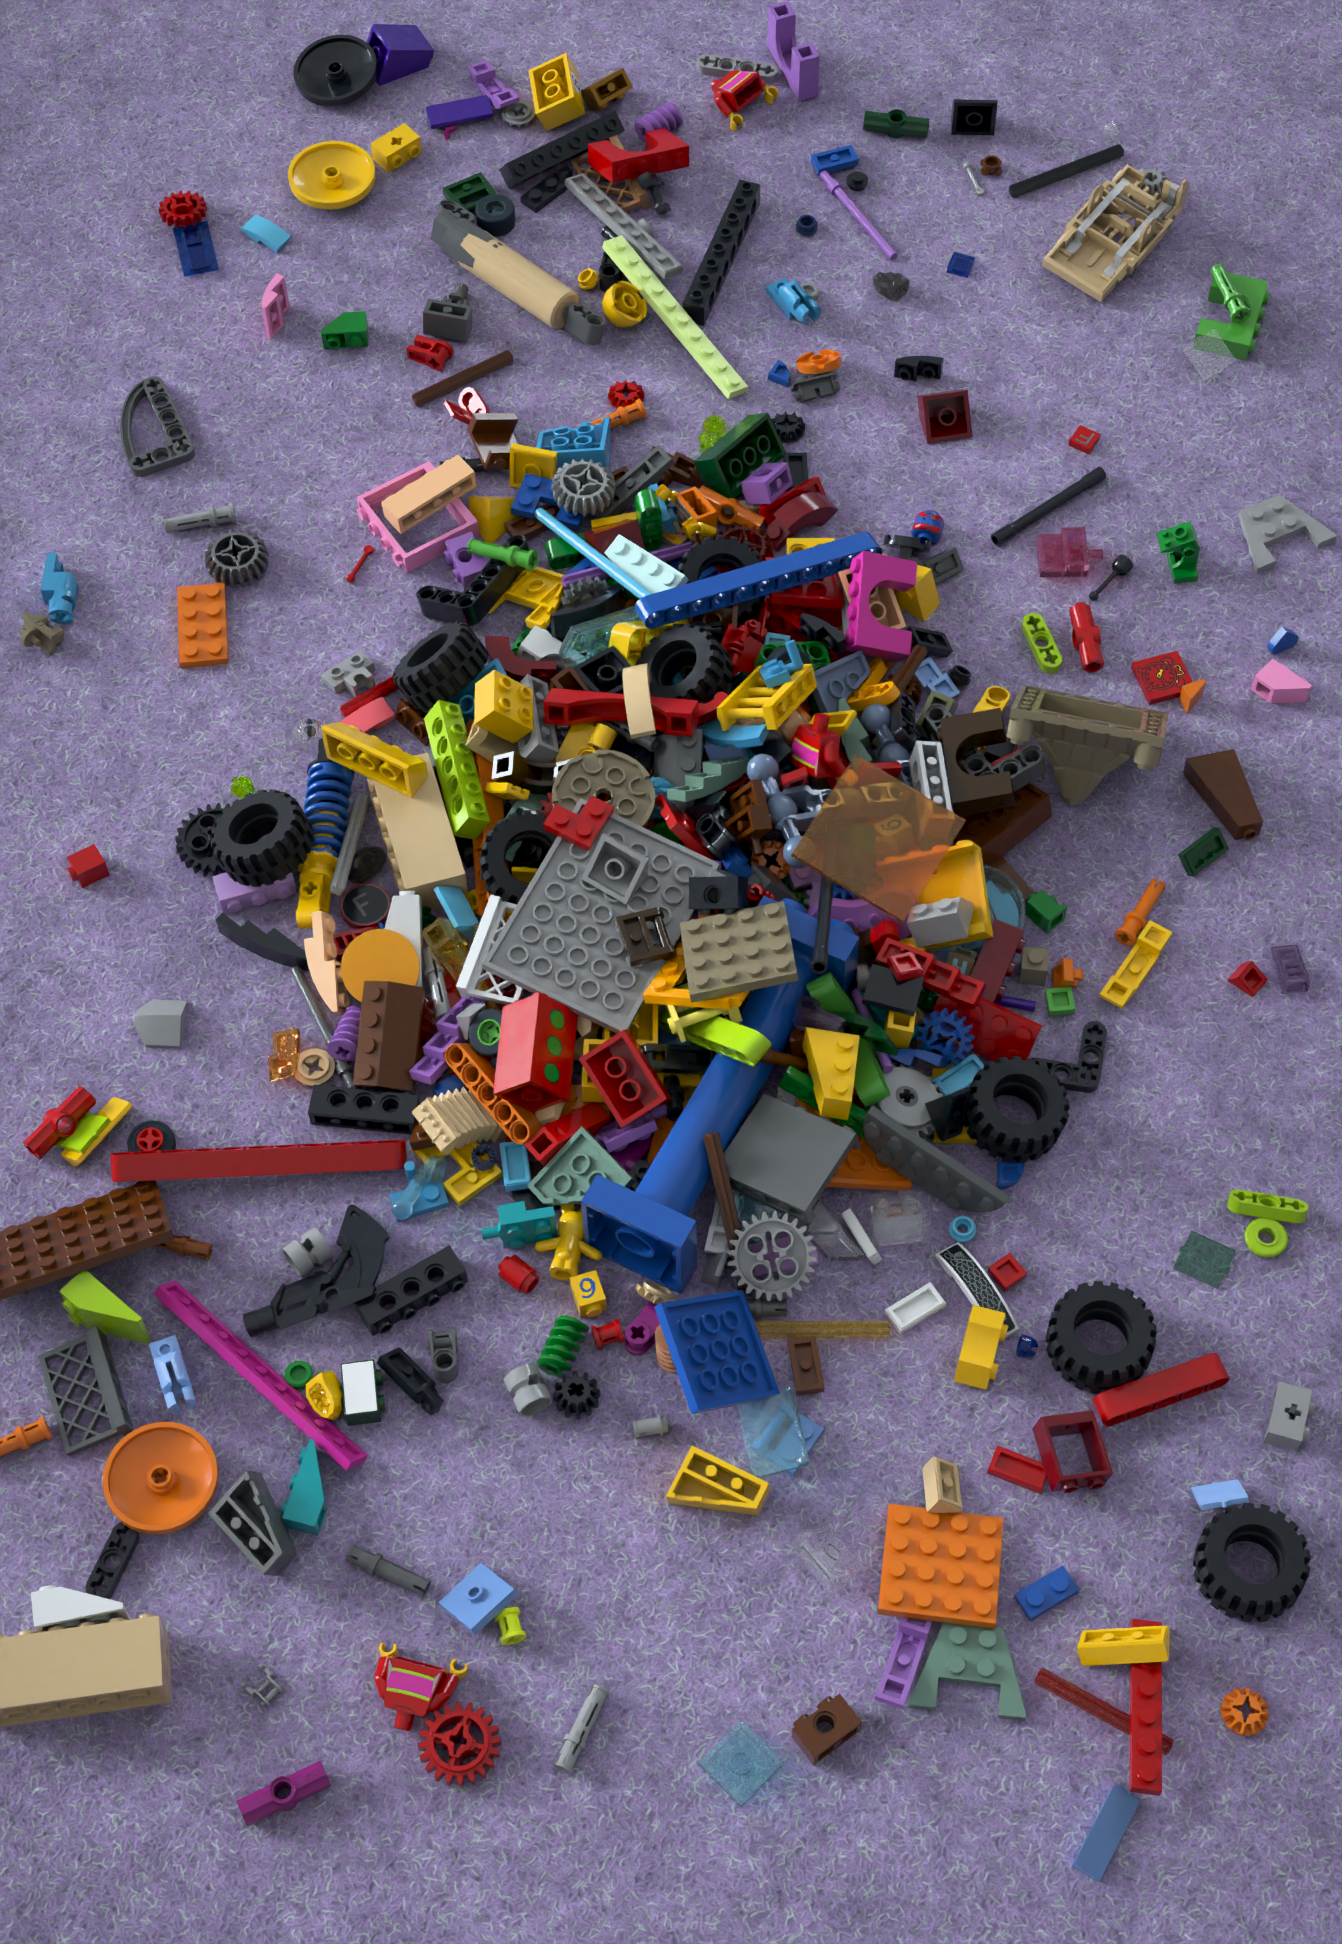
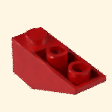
(555, 1135)

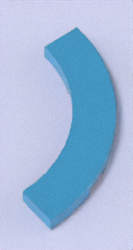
(736, 735)

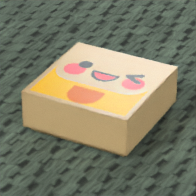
(675, 538)

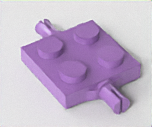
(617, 1138)

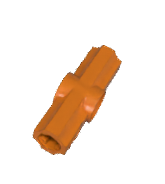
(741, 514)

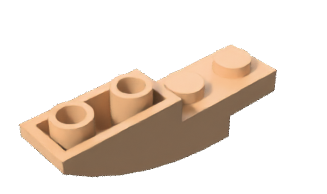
(322, 965)

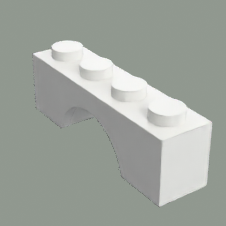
(541, 646)

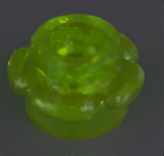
(242, 786)

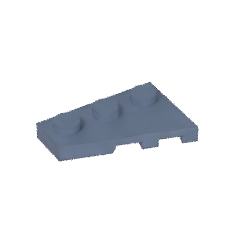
(839, 680)

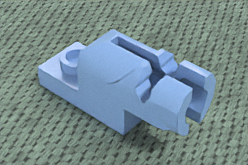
(172, 1373)

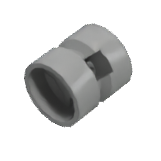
(298, 1256)
(527, 1389)

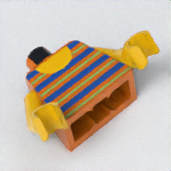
(694, 512)

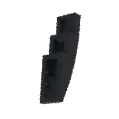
(270, 946)

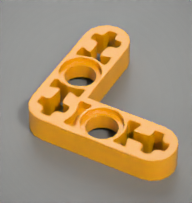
(870, 691)

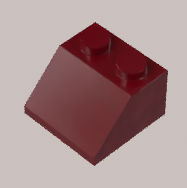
(945, 415)

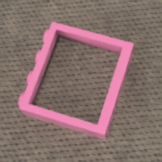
(372, 500)

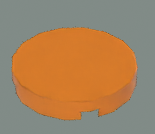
(819, 363)

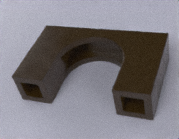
(960, 736)

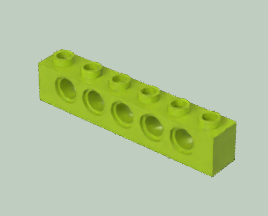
(456, 770)

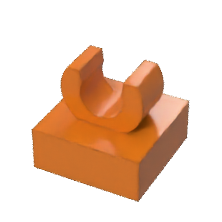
(1064, 975)

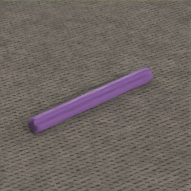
(665, 555)

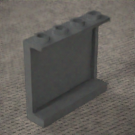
(787, 1156)

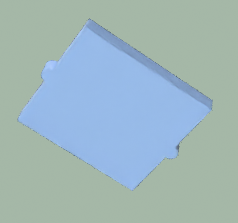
(1220, 1494)

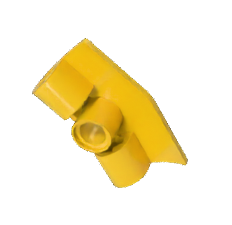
(585, 739)

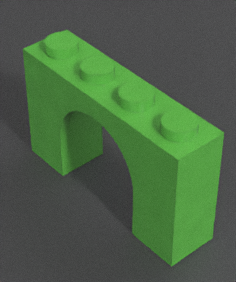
(1239, 336)

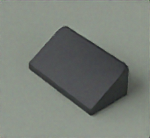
(776, 747)

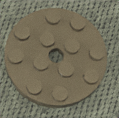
(611, 774)

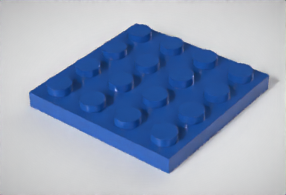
(716, 1351)

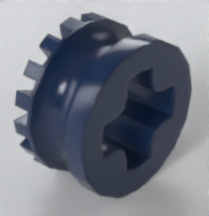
(486, 1164)

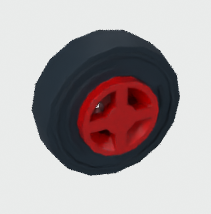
(151, 1133)

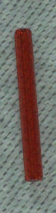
(1091, 1704)

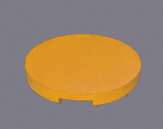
(379, 957)

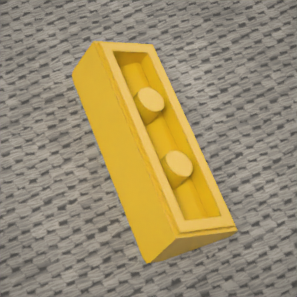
(115, 1111)
(1124, 1645)

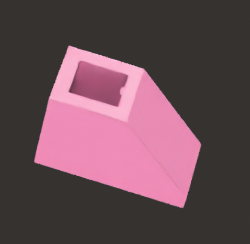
(1280, 685)

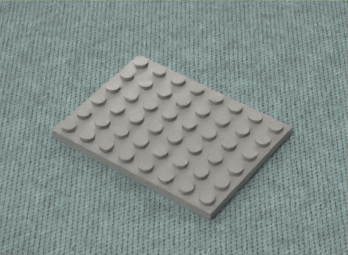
(567, 932)

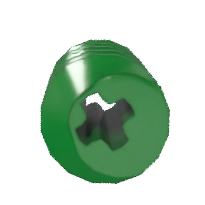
(560, 1345)

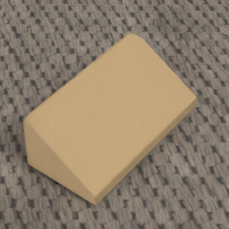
(941, 1486)

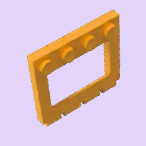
(673, 973)

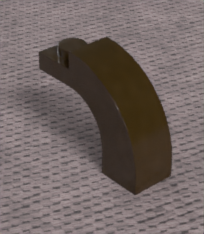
(525, 773)

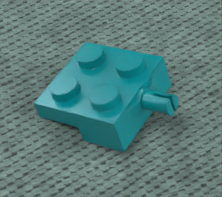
(522, 1227)

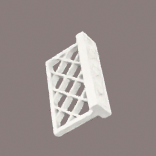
(483, 941)

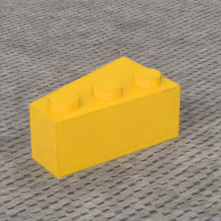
(832, 1068)

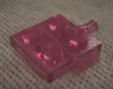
(1065, 553)

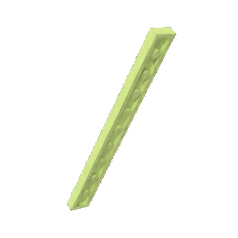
(675, 317)

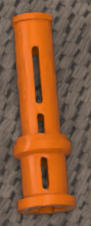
(623, 415)
(1136, 920)
(25, 1436)

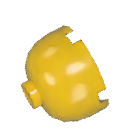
(623, 305)

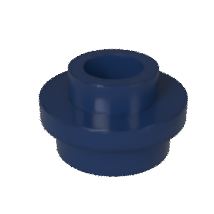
(806, 225)

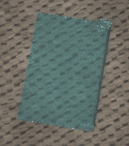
(773, 1434)

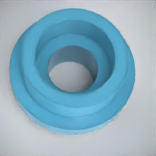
(965, 1222)

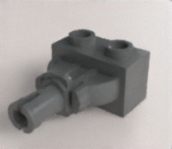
(449, 318)

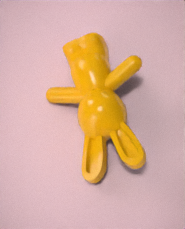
(569, 1245)

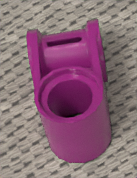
(642, 1326)

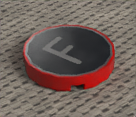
(365, 905)

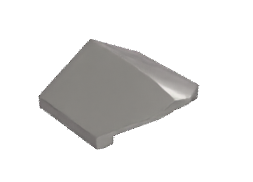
(161, 1023)

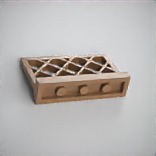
(639, 195)

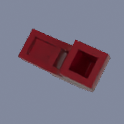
(797, 514)
(516, 667)

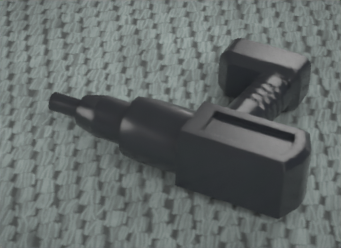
(652, 182)

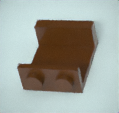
(493, 437)

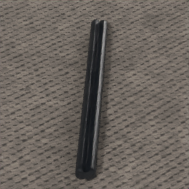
(1066, 170)

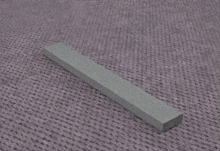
(624, 225)

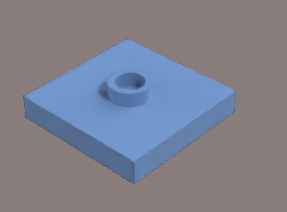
(478, 1599)

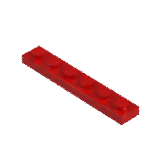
(1145, 1723)

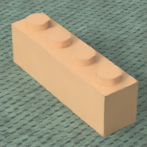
(429, 494)

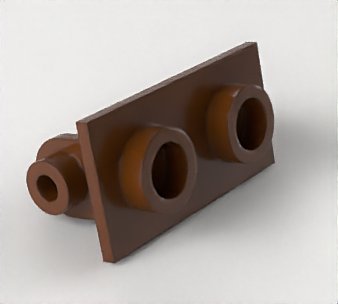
(412, 720)

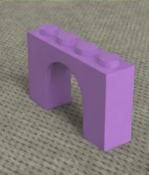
(796, 62)

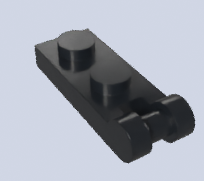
(678, 1058)

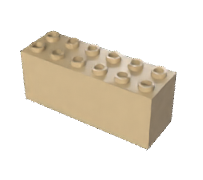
(418, 838)
(84, 1670)

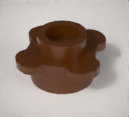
(991, 165)

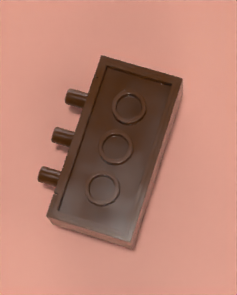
(1004, 828)

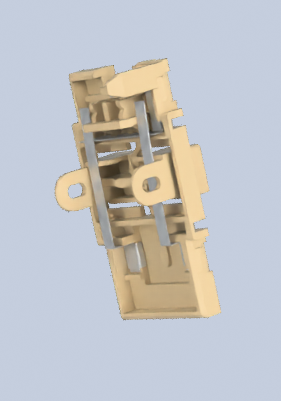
(1095, 261)

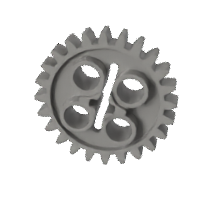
(747, 1260)

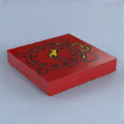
(1161, 676)

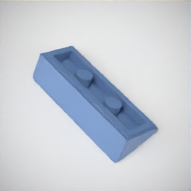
(1106, 1833)

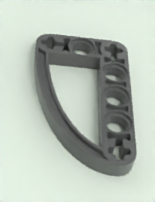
(172, 449)

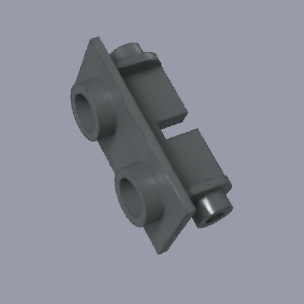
(806, 387)

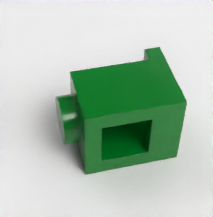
(1045, 911)

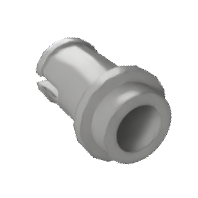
(650, 1426)

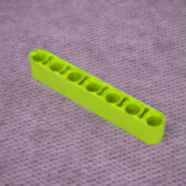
(722, 1037)

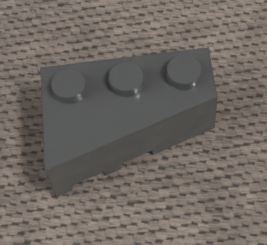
(255, 1524)

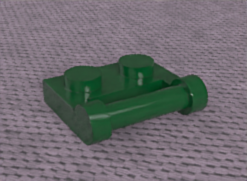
(467, 190)

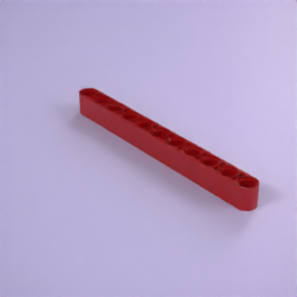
(258, 1160)

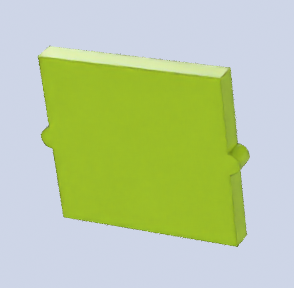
(86, 1132)

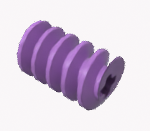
(665, 117)
(345, 1037)

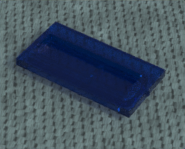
(195, 249)

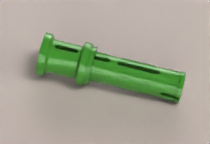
(1232, 299)
(512, 556)

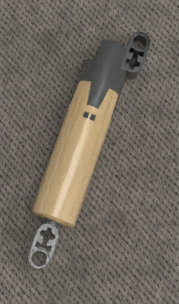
(513, 274)

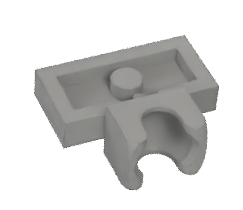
(350, 674)

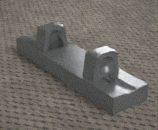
(636, 480)

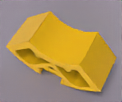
(980, 1347)

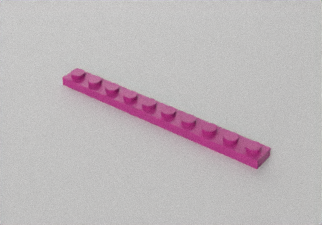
(260, 1375)

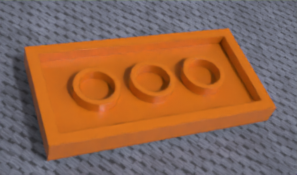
(202, 625)

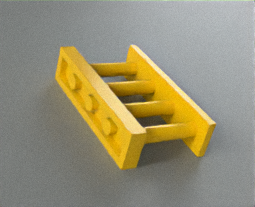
(774, 705)

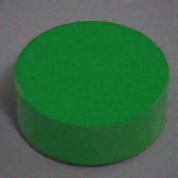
(298, 1374)

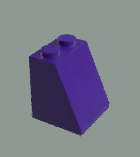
(398, 51)

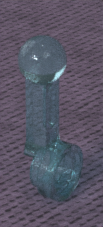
(432, 1171)

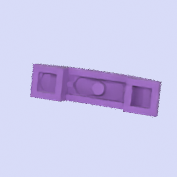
(488, 84)
(903, 1662)

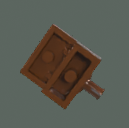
(750, 816)

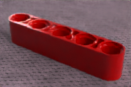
(1160, 1389)

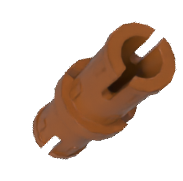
(188, 1246)

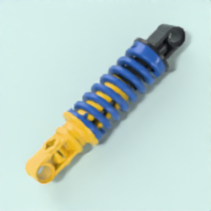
(328, 824)

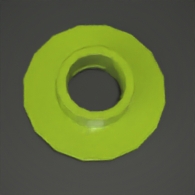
(1268, 1226)

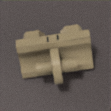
(37, 632)

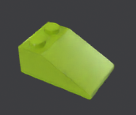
(96, 1305)

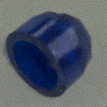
(1025, 1345)

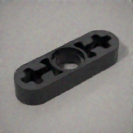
(128, 1546)

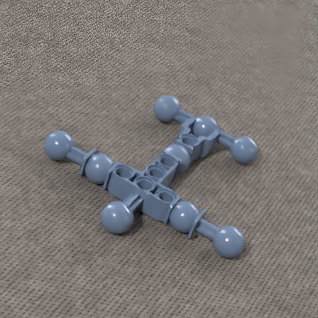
(784, 804)

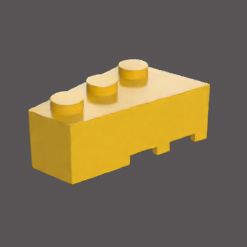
(922, 598)
(717, 1485)

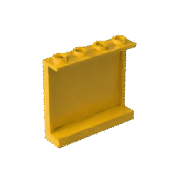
(960, 876)

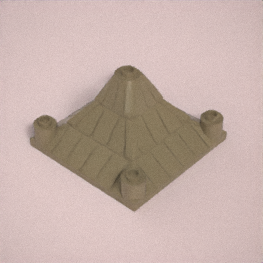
(1085, 736)

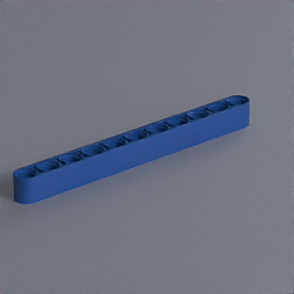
(753, 581)

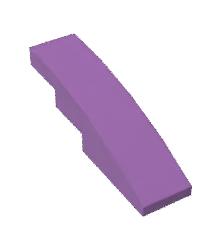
(448, 1033)

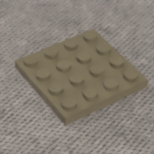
(738, 951)

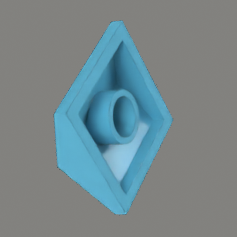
(457, 909)

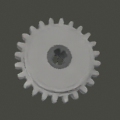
(908, 1098)

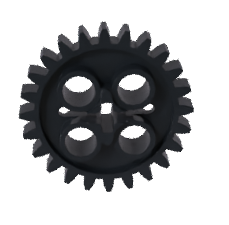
(197, 835)

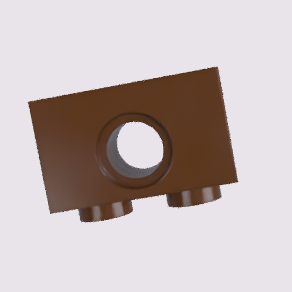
(817, 1744)

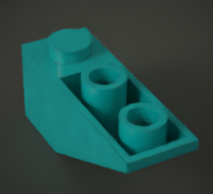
(307, 1501)

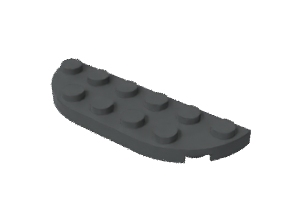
(929, 1166)

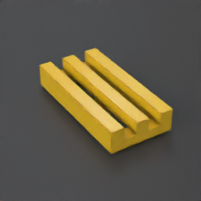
(506, 791)

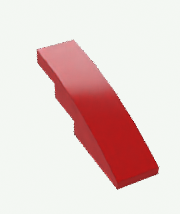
(937, 975)

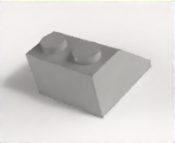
(940, 921)

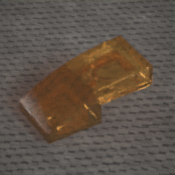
(286, 1054)

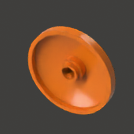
(160, 1478)

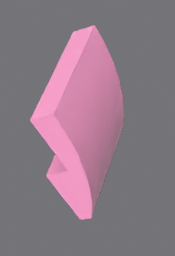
(275, 305)

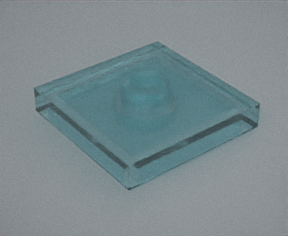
(741, 1763)

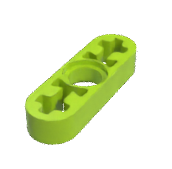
(1042, 633)
(1267, 1206)

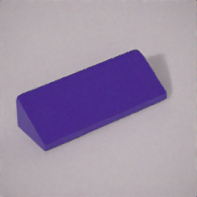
(459, 111)

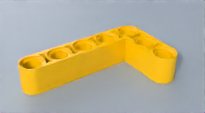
(633, 636)

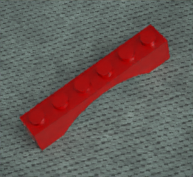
(576, 706)

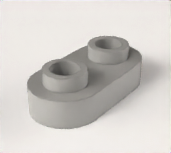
(862, 975)

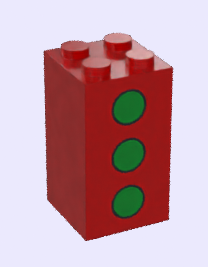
(535, 1053)

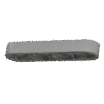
(736, 64)

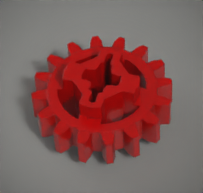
(182, 209)

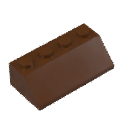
(388, 1036)

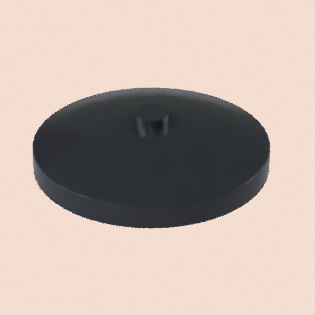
(335, 70)

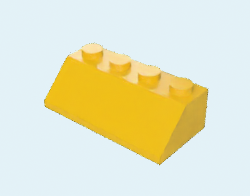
(374, 758)

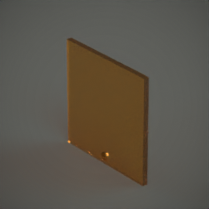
(878, 838)

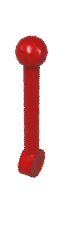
(368, 550)

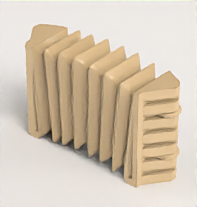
(457, 1120)

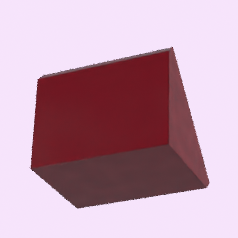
(604, 536)

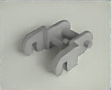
(253, 1693)

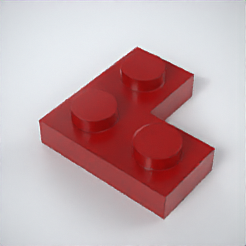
(580, 828)

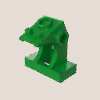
(1181, 542)

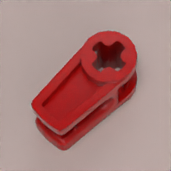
(429, 352)

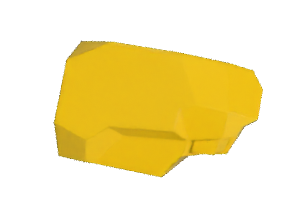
(325, 1395)

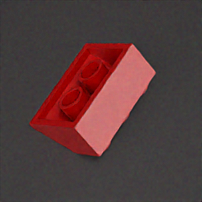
(625, 1078)

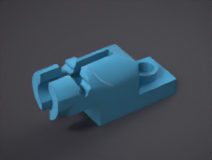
(793, 300)
(58, 590)

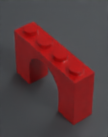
(661, 154)

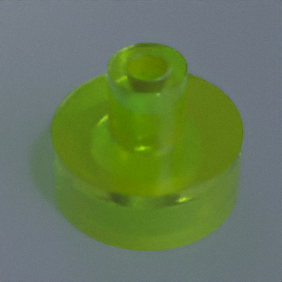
(714, 424)
(708, 440)

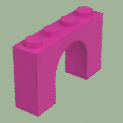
(864, 630)

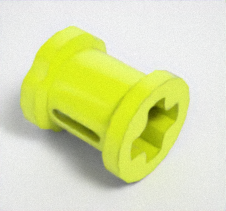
(510, 1626)

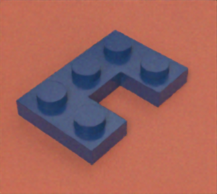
(538, 490)

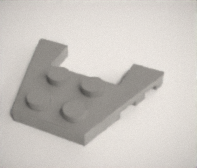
(1275, 521)

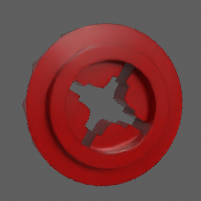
(616, 394)

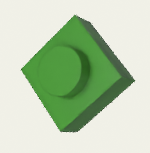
(1059, 1001)

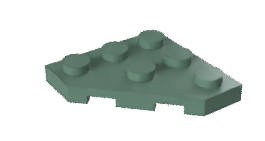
(574, 1169)

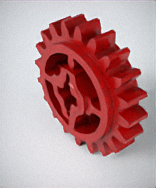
(464, 1720)

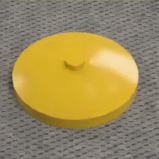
(331, 175)

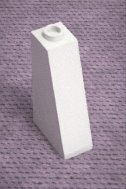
(406, 919)

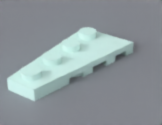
(643, 566)

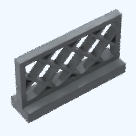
(109, 1386)

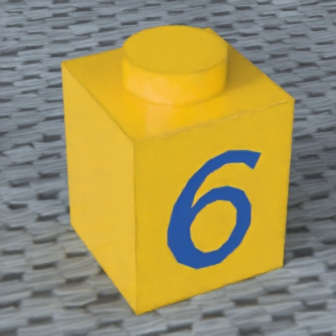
(588, 1294)

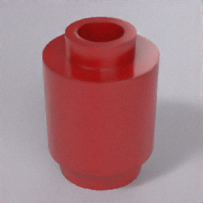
(518, 1274)

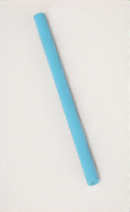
(591, 553)

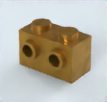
(605, 89)

